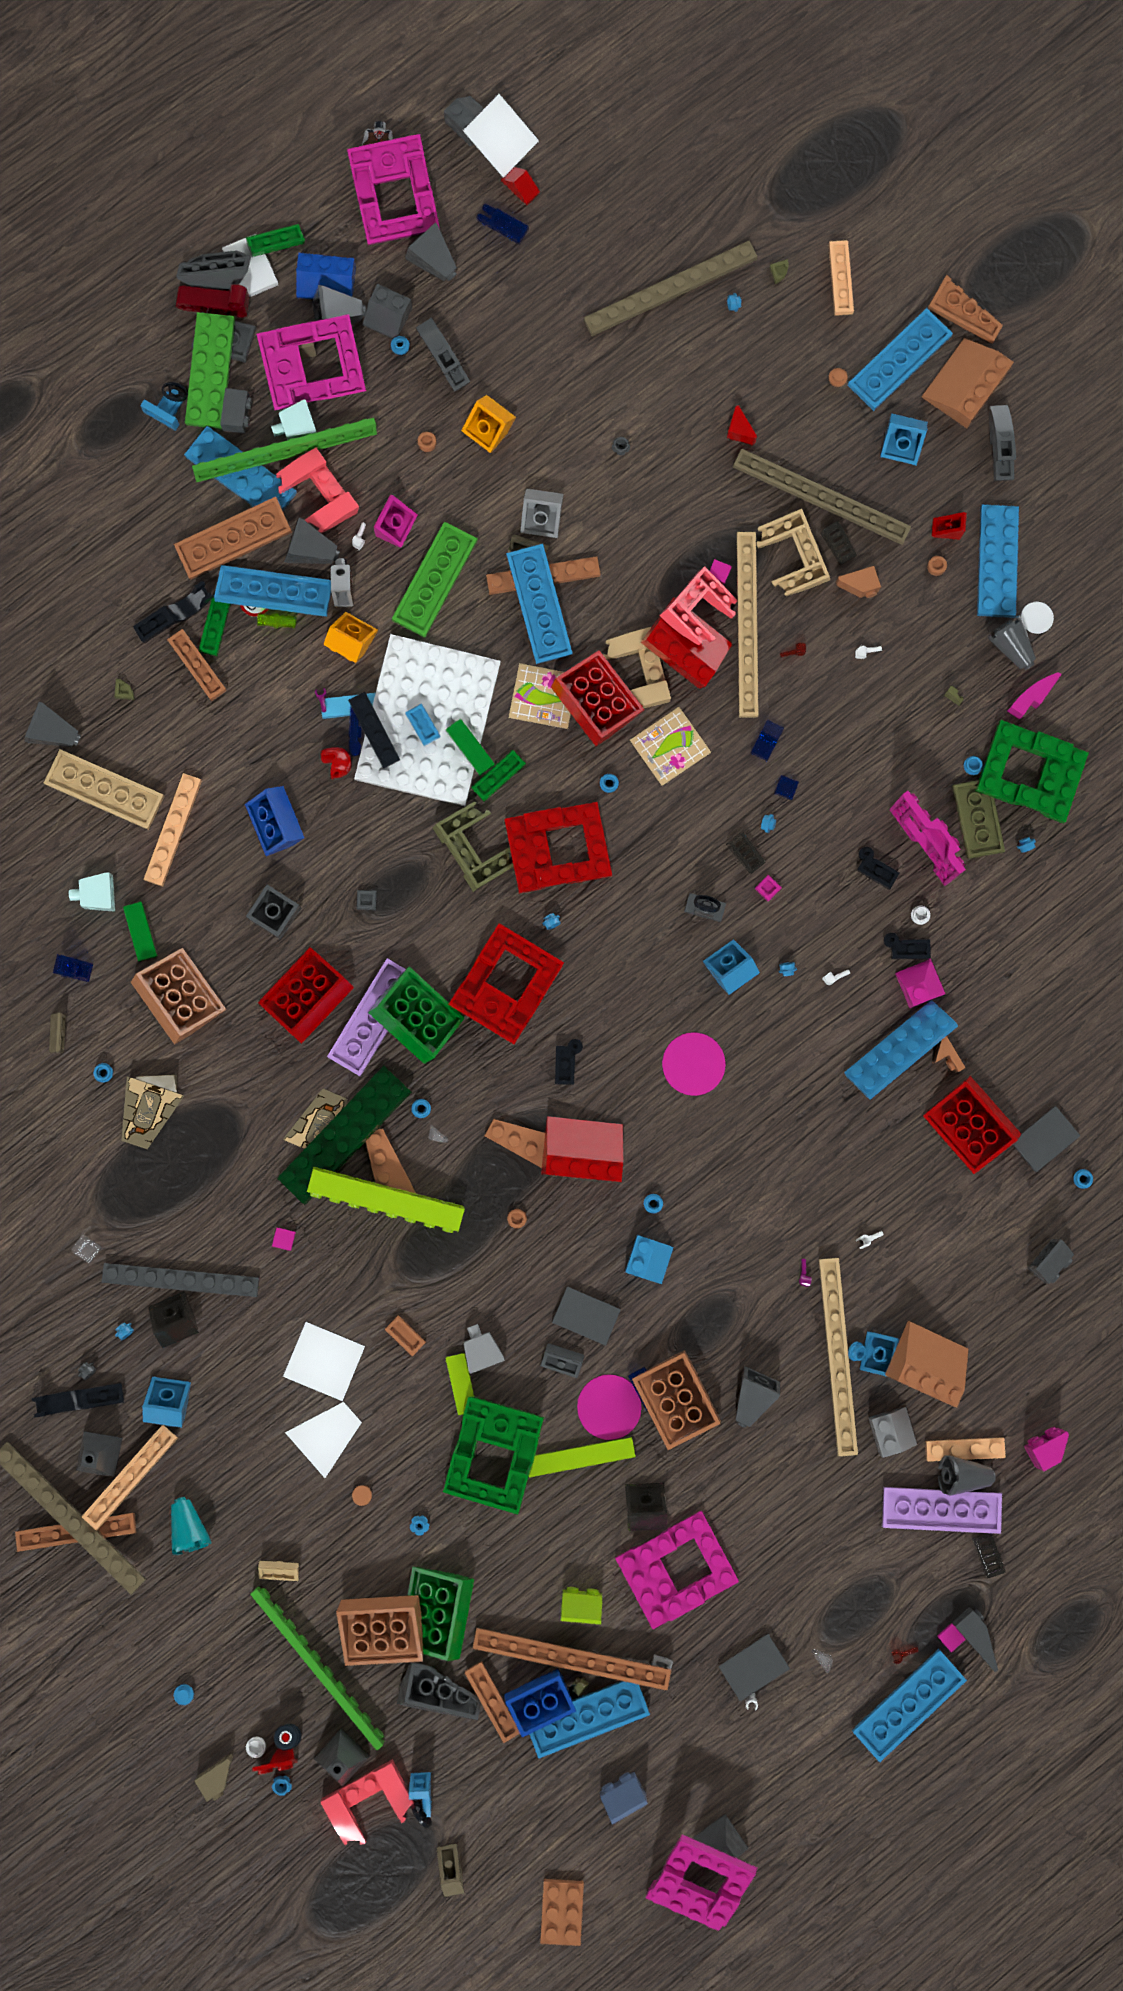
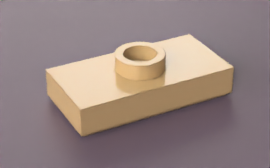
(278, 1570)

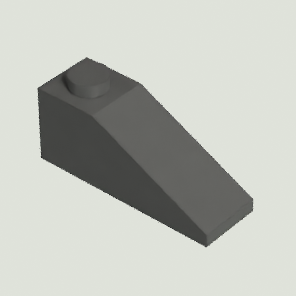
(976, 1633)

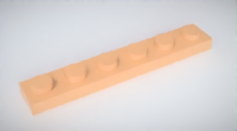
(172, 830)
(129, 1477)

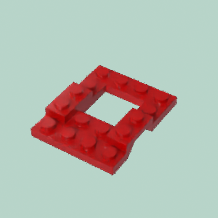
(531, 850)
(494, 1008)

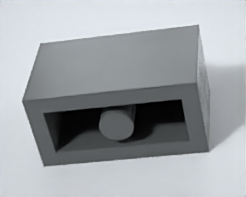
(235, 410)

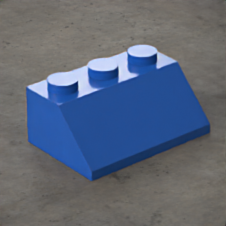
(324, 270)
(274, 820)
(540, 1702)

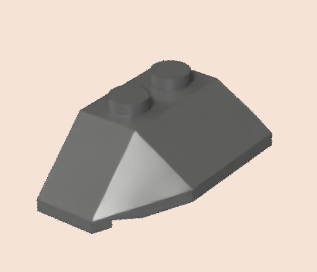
(214, 270)

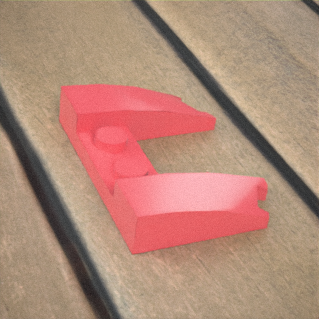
(313, 466)
(678, 612)
(383, 1778)

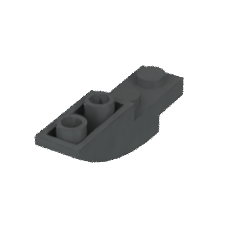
(443, 354)
(1003, 442)

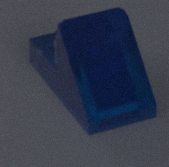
(767, 740)
(72, 968)

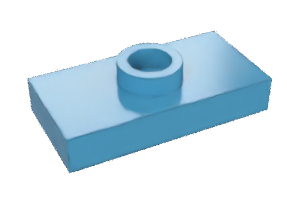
(422, 725)

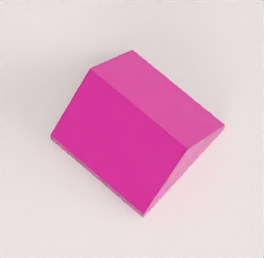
(394, 522)

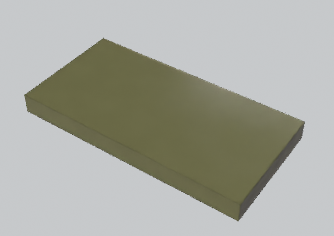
(977, 821)

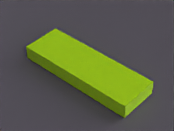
(459, 1380)

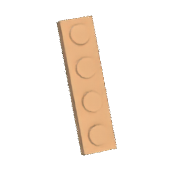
(841, 278)
(966, 1448)

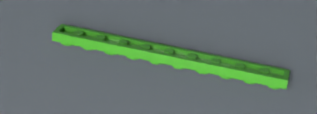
(284, 450)
(323, 1673)

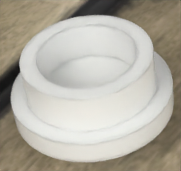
(920, 915)
(255, 1747)

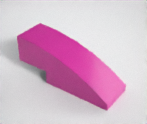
(1033, 696)

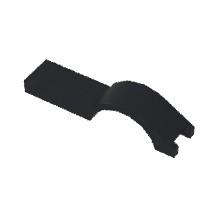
(173, 613)
(78, 1399)

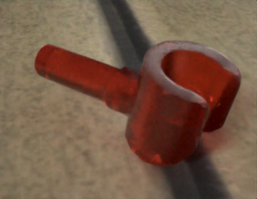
(800, 650)
(903, 1654)

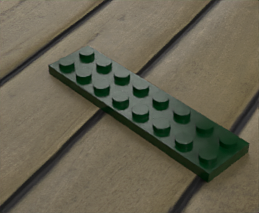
(346, 1132)

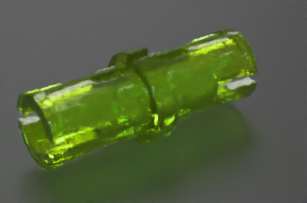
(276, 620)

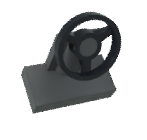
(705, 907)

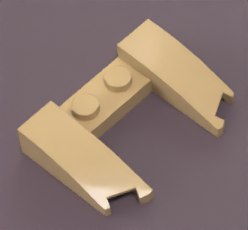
(796, 526)
(657, 689)

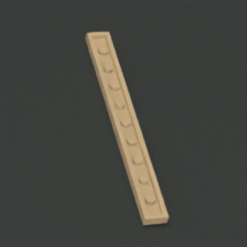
(747, 625)
(838, 1357)

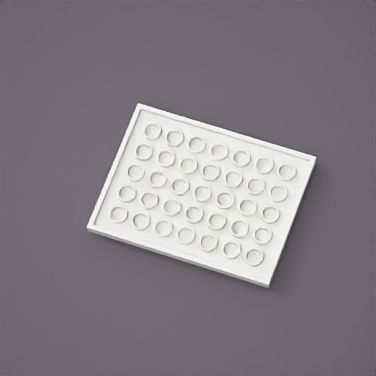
(450, 688)

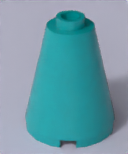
(187, 1528)

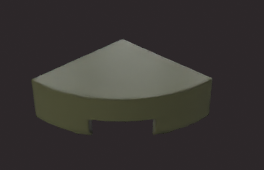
(779, 270)
(123, 690)
(953, 696)

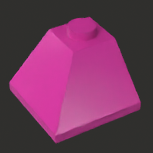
(920, 983)

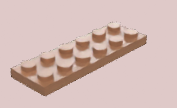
(233, 538)

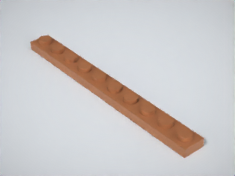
(572, 1659)

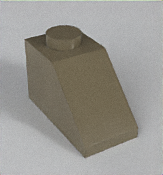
(214, 1779)
(450, 1870)

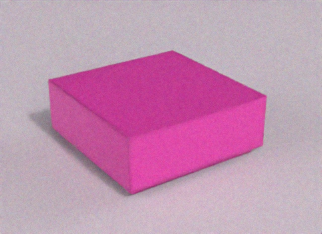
(720, 571)
(768, 888)
(284, 1239)
(951, 1637)

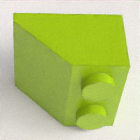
(581, 1606)

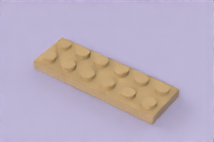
(104, 789)

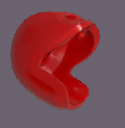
(340, 761)

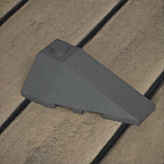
(433, 1692)

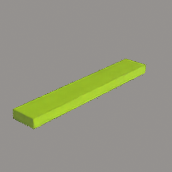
(583, 1456)

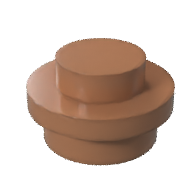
(838, 377)

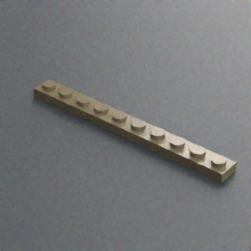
(670, 288)
(822, 496)
(70, 1519)

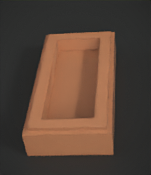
(405, 1335)

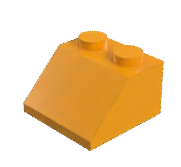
(488, 423)
(350, 637)

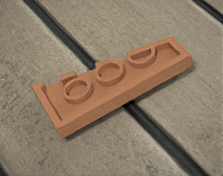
(958, 308)
(518, 1139)
(385, 1163)

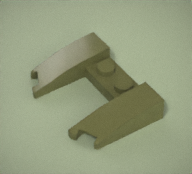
(451, 833)

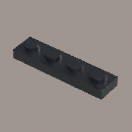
(374, 730)

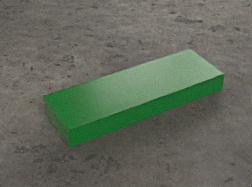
(275, 240)
(214, 628)
(470, 747)
(498, 775)
(140, 931)

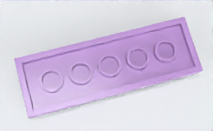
(362, 1032)
(938, 1511)

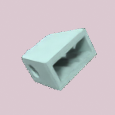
(295, 421)
(95, 892)

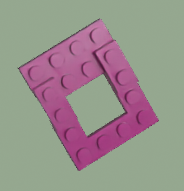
(387, 163)
(285, 367)
(934, 838)
(652, 1582)
(695, 1901)

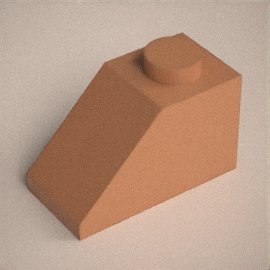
(861, 582)

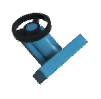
(167, 406)
(421, 1789)

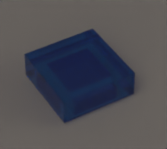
(786, 787)

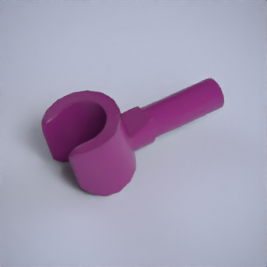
(321, 698)
(804, 1280)

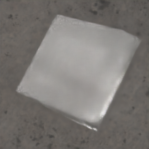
(435, 1135)
(86, 1248)
(824, 1659)

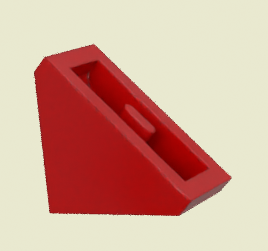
(521, 184)
(740, 428)
(949, 526)

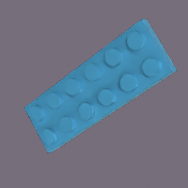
(900, 359)
(252, 484)
(998, 561)
(273, 590)
(539, 603)
(900, 1049)
(909, 1705)
(594, 1715)

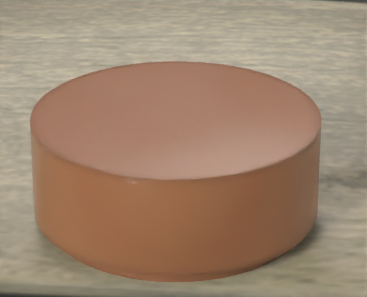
(427, 441)
(937, 565)
(517, 1218)
(362, 1495)

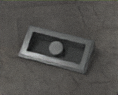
(562, 1360)

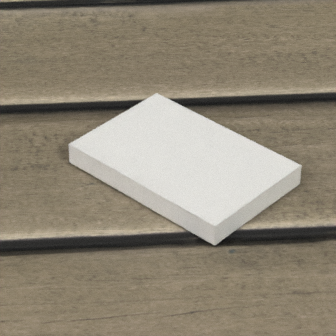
(259, 275)

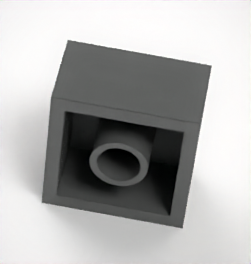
(273, 912)

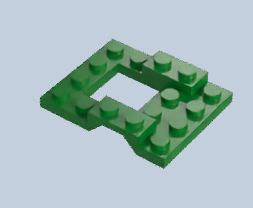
(1057, 779)
(499, 1427)

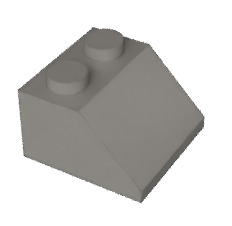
(541, 513)
(892, 1432)

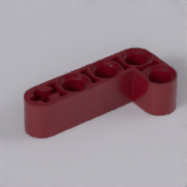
(214, 301)

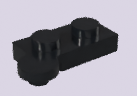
(876, 869)
(907, 948)
(566, 1062)

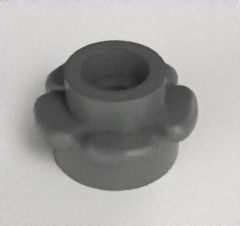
(620, 441)
(86, 1370)

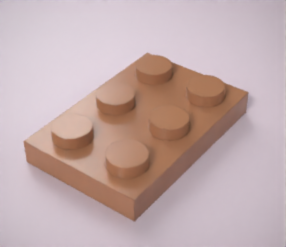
(562, 1912)

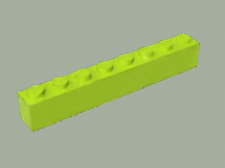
(385, 1199)

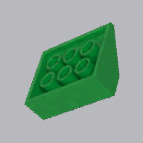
(416, 1015)
(444, 1610)

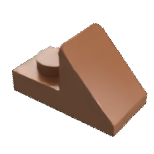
(945, 1049)

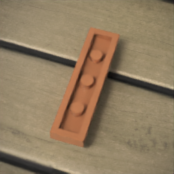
(196, 665)
(492, 1701)

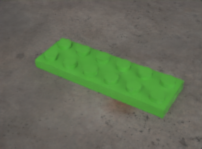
(209, 369)
(434, 579)

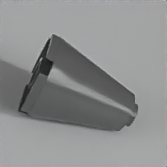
(1014, 643)
(963, 1475)

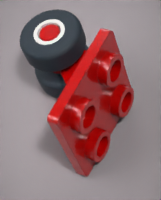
(286, 1739)

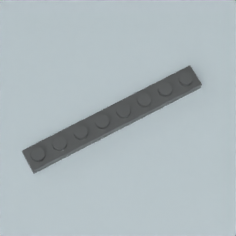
(180, 1280)

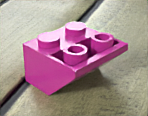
(1047, 1449)

